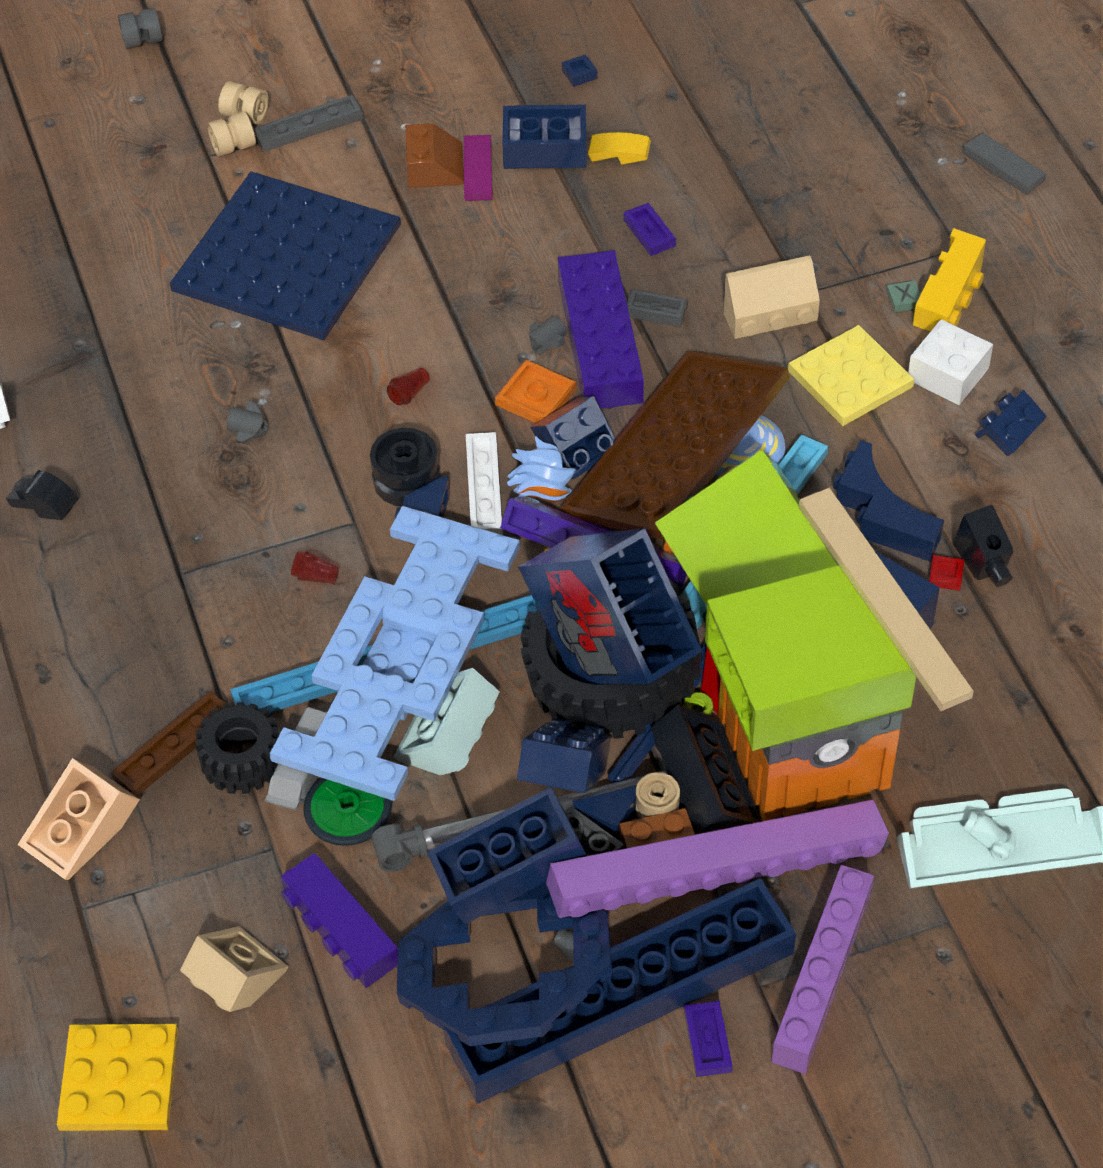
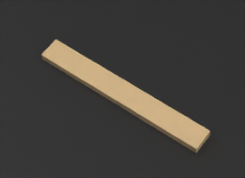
(886, 600)

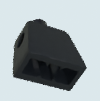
(984, 545)

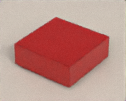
(946, 572)

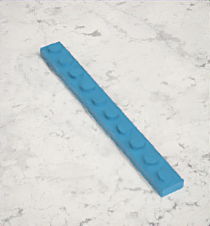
(297, 685)

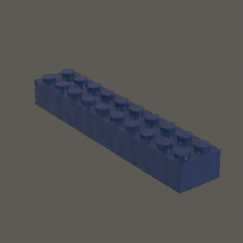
(648, 980)

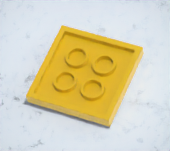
(118, 1077)

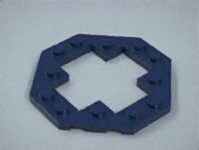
(558, 990)

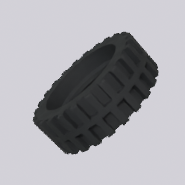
(608, 706)

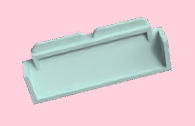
(1046, 828)

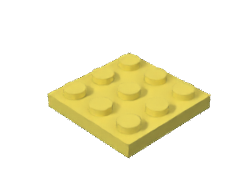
(850, 375)

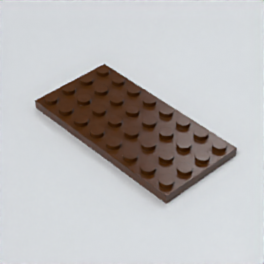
(675, 441)

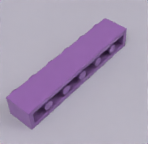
(822, 970)

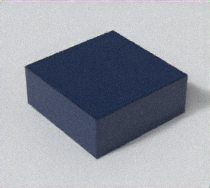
(579, 70)

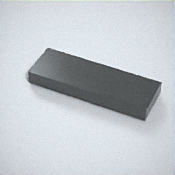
(1004, 163)

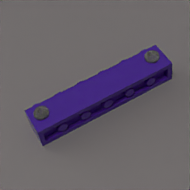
(550, 527)

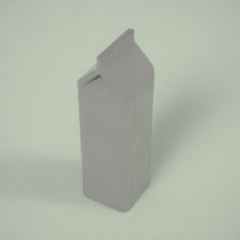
(288, 785)

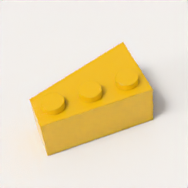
(953, 283)

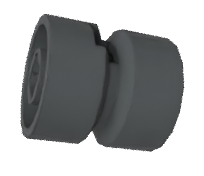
(140, 28)

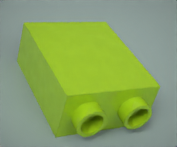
(744, 532)
(804, 657)

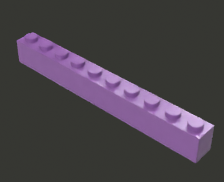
(715, 858)

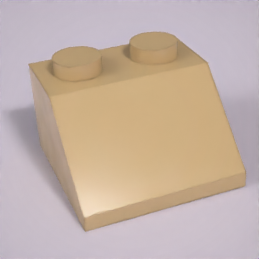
(232, 967)

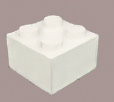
(950, 362)

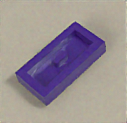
(649, 229)
(707, 1039)

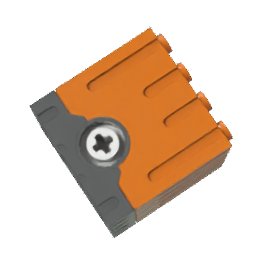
(815, 767)

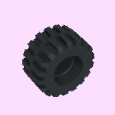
(231, 727)

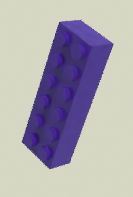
(600, 329)

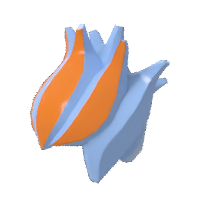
(541, 473)

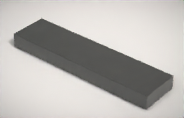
(308, 123)

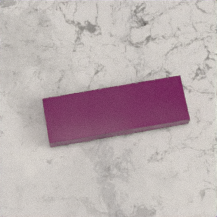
(477, 168)

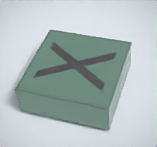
(903, 295)

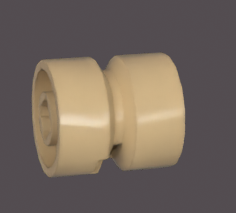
(238, 98)
(231, 134)
(656, 795)

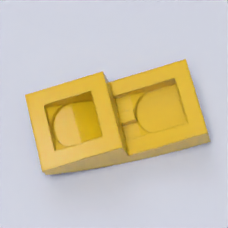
(625, 146)

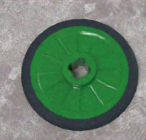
(344, 826)

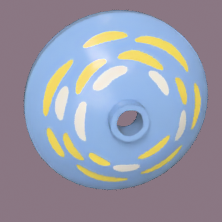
(762, 436)

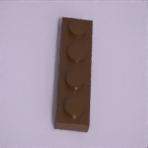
(165, 748)

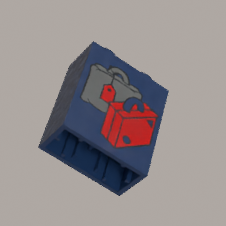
(610, 608)

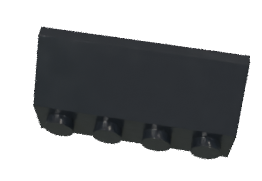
(705, 770)

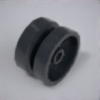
(403, 463)

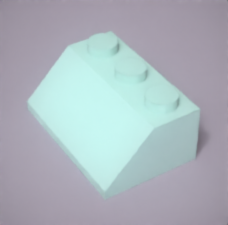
(445, 743)

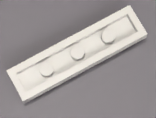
(484, 482)

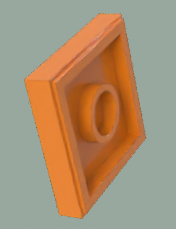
(535, 392)

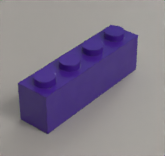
(339, 920)

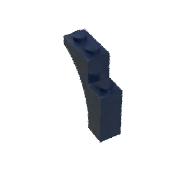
(882, 514)

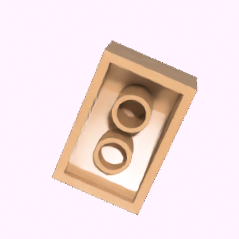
(77, 819)

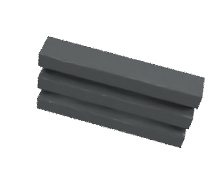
(654, 310)

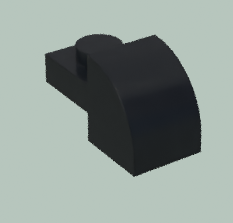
(43, 493)

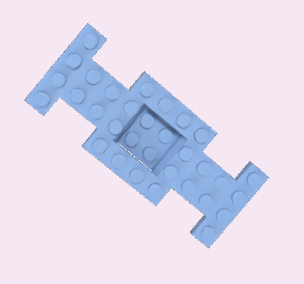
(410, 660)

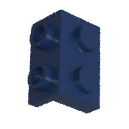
(1012, 421)

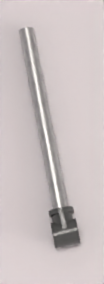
(398, 847)

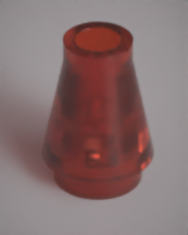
(405, 387)
(313, 568)

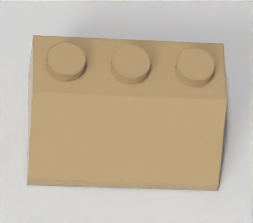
(771, 297)

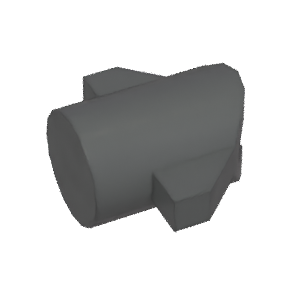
(547, 335)
(248, 423)

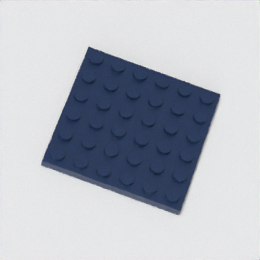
(286, 255)

